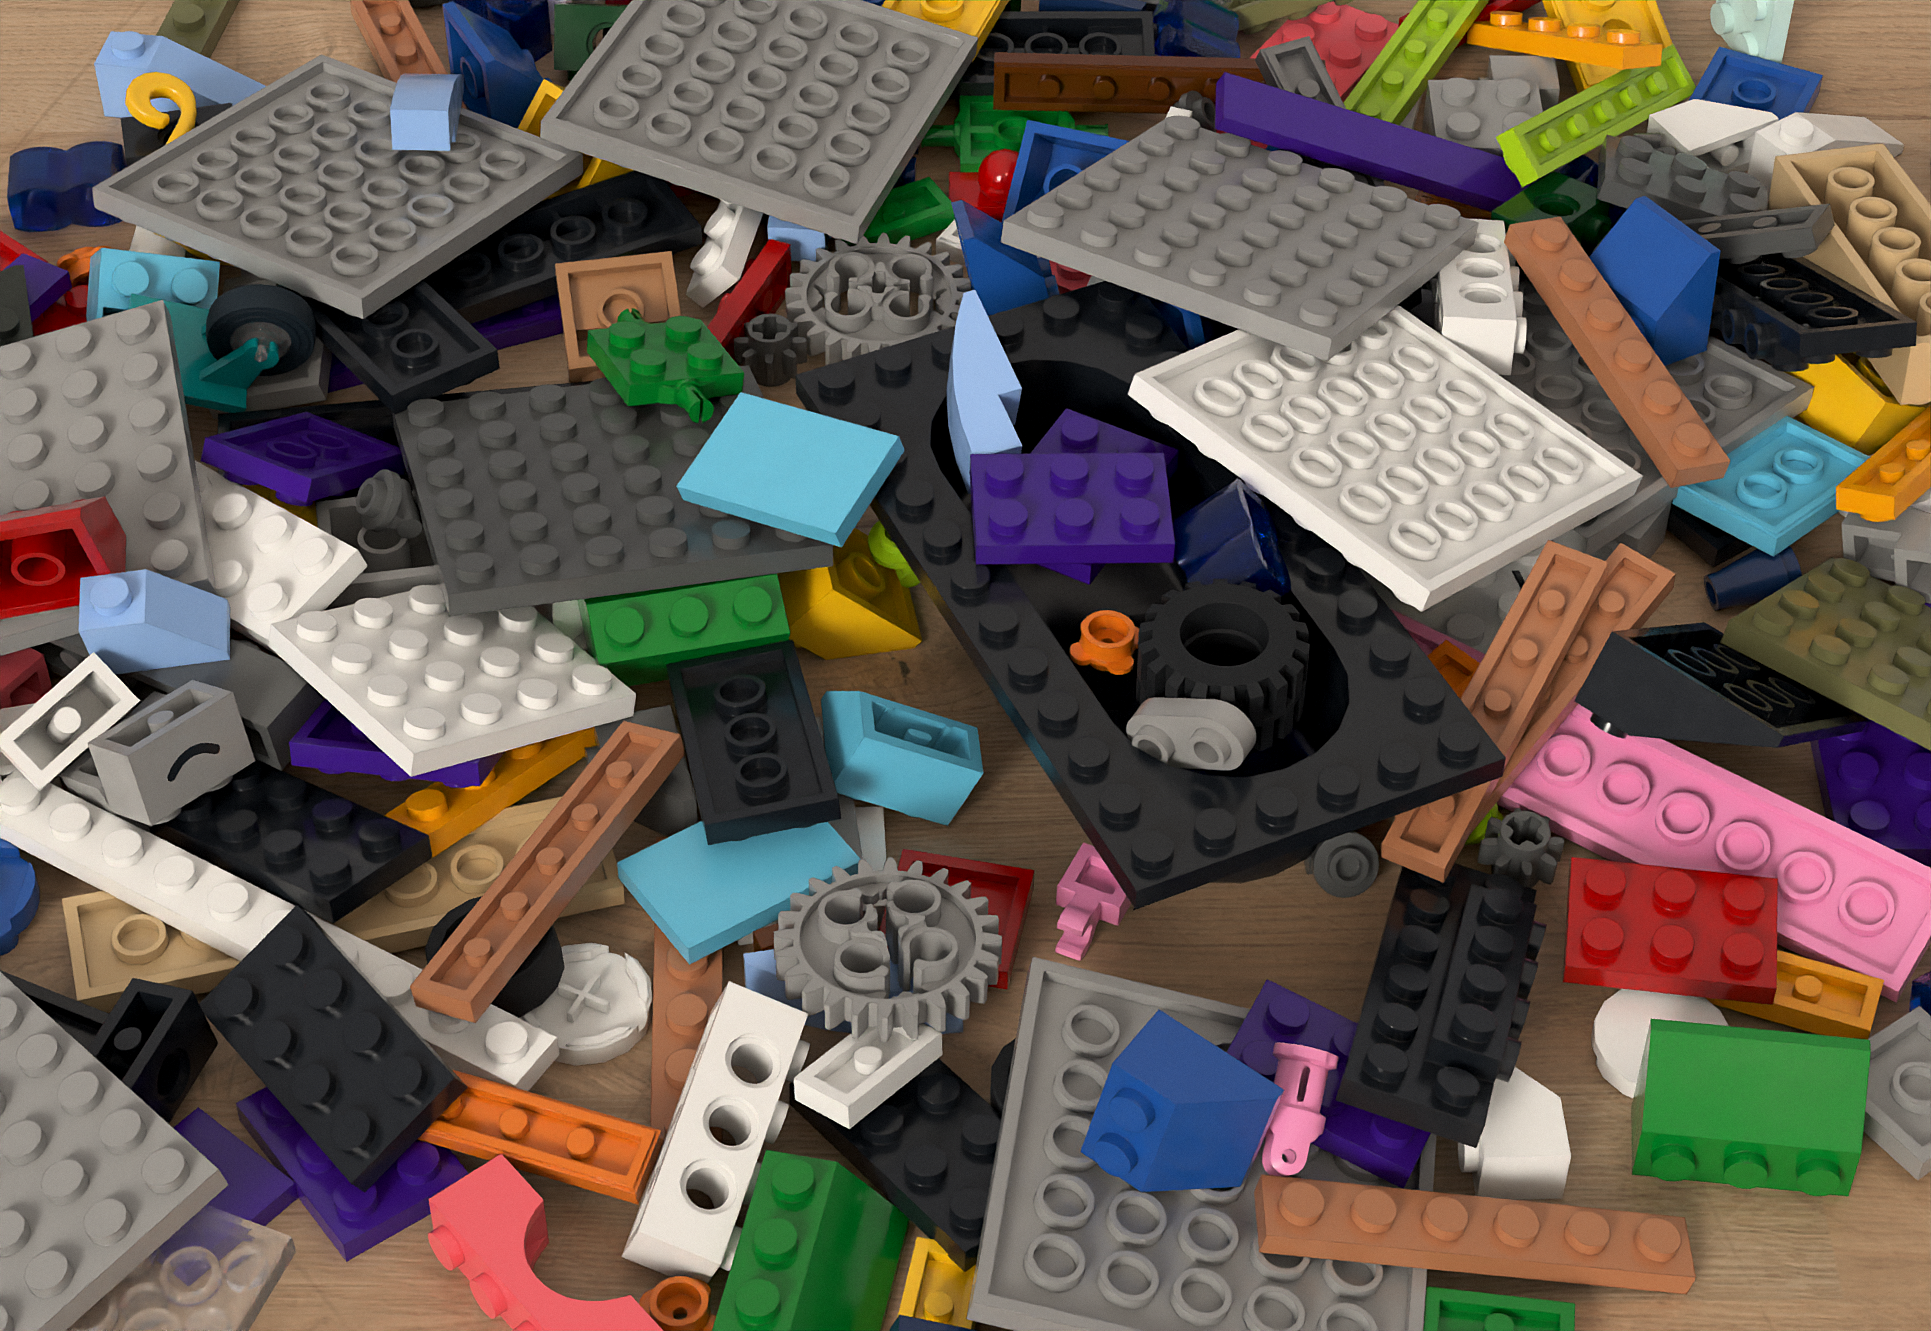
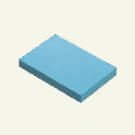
(791, 469)
(1774, 486)
(729, 889)

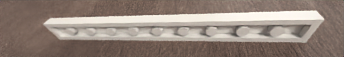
(239, 915)

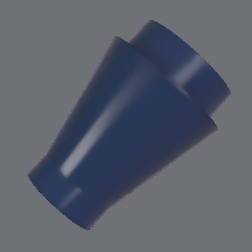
(1751, 578)

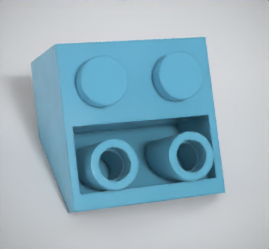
(119, 273)
(899, 755)

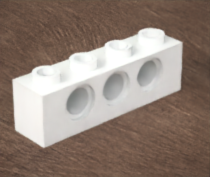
(1480, 300)
(669, 1228)

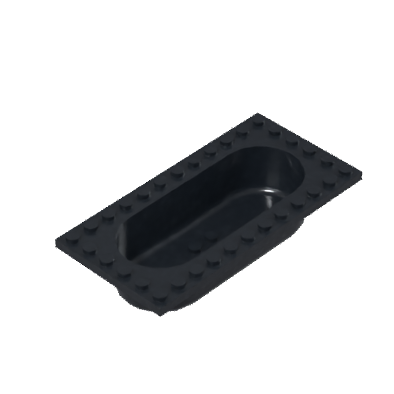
(1376, 712)

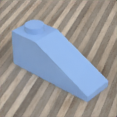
(133, 54)

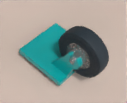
(240, 337)

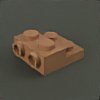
(600, 289)

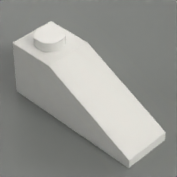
(1813, 133)

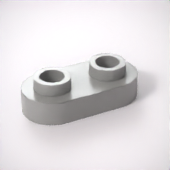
(1192, 732)

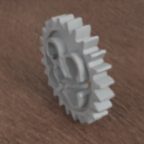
(878, 296)
(844, 962)

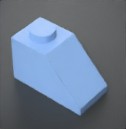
(151, 622)

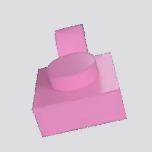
(1087, 895)

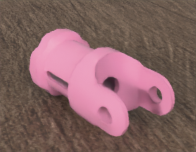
(1298, 1119)

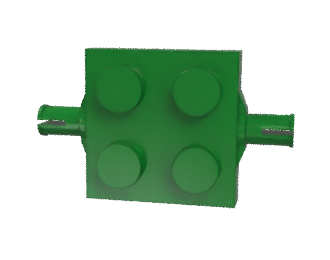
(983, 130)
(665, 363)

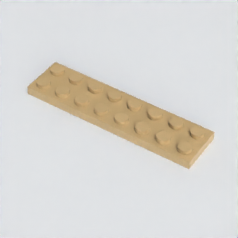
(119, 942)

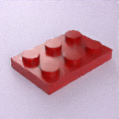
(1671, 930)

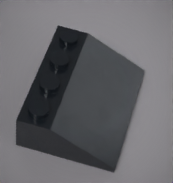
(1694, 688)

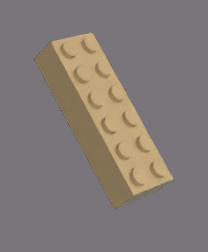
(1876, 243)

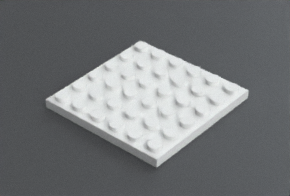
(1390, 450)

